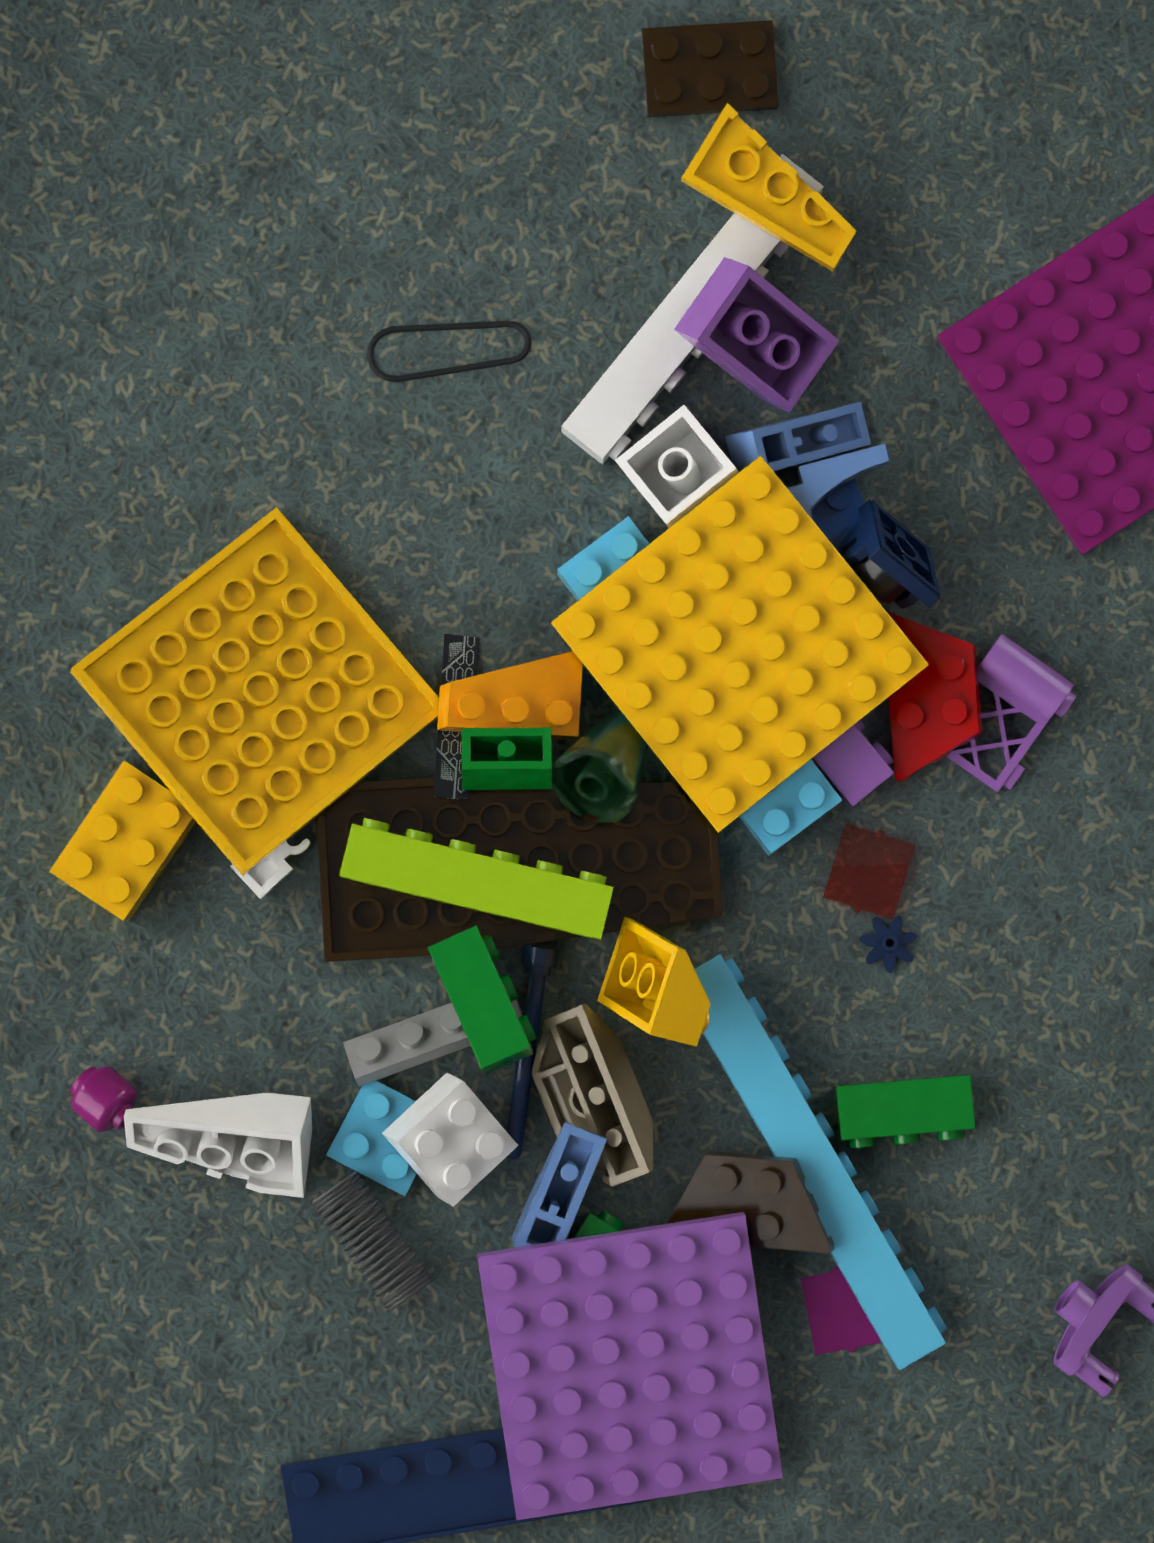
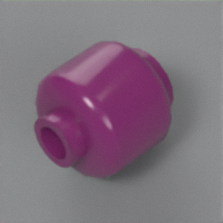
(102, 1098)

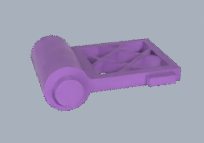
(1028, 687)

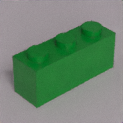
(483, 999)
(904, 1110)

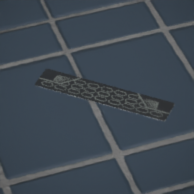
(459, 662)

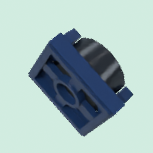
(890, 559)

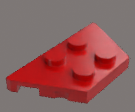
(936, 706)

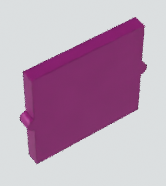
(835, 1314)

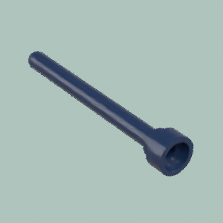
(538, 964)

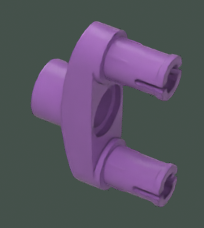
(1087, 1317)

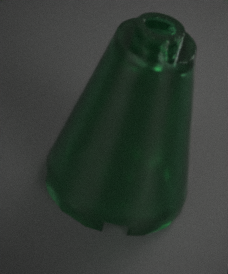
(602, 770)

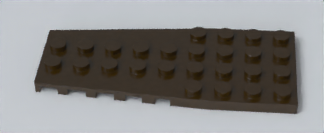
(655, 858)

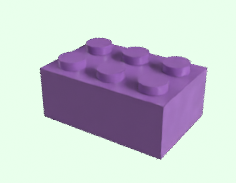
(756, 334)

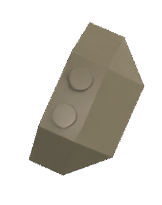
(591, 1084)

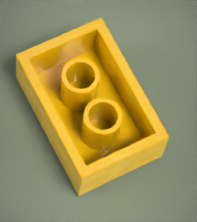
(124, 842)

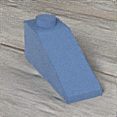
(801, 438)
(559, 1187)

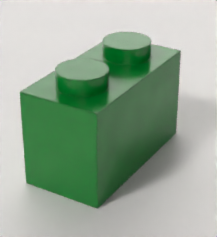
(506, 758)

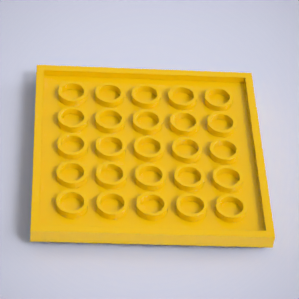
(739, 644)
(258, 690)

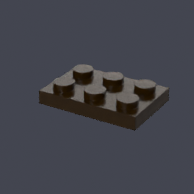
(709, 66)

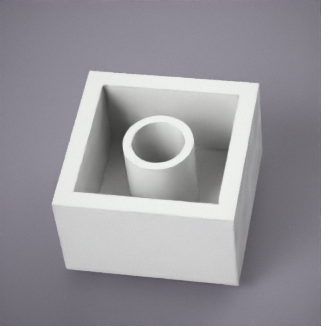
(676, 466)
(450, 1139)

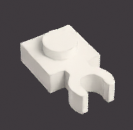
(272, 869)

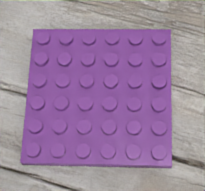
(630, 1365)

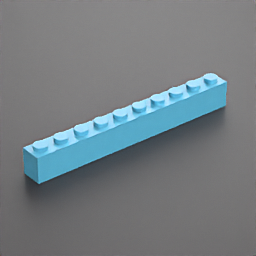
(792, 1131)

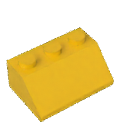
(655, 986)

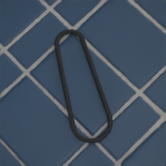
(453, 326)

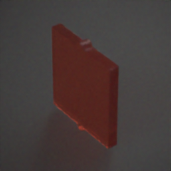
(869, 871)

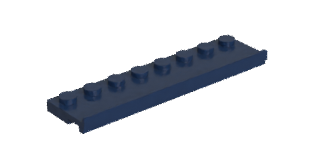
(404, 1491)

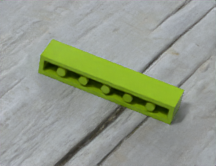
(477, 881)

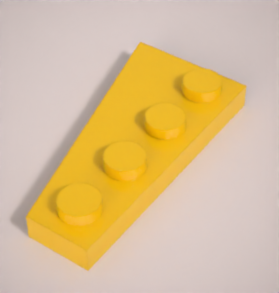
(756, 184)

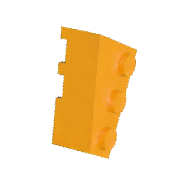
(518, 696)

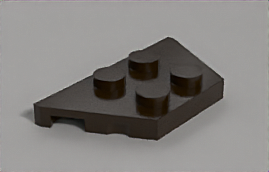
(769, 1193)

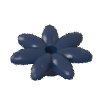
(879, 940)

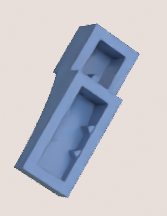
(825, 476)

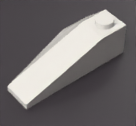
(241, 1136)

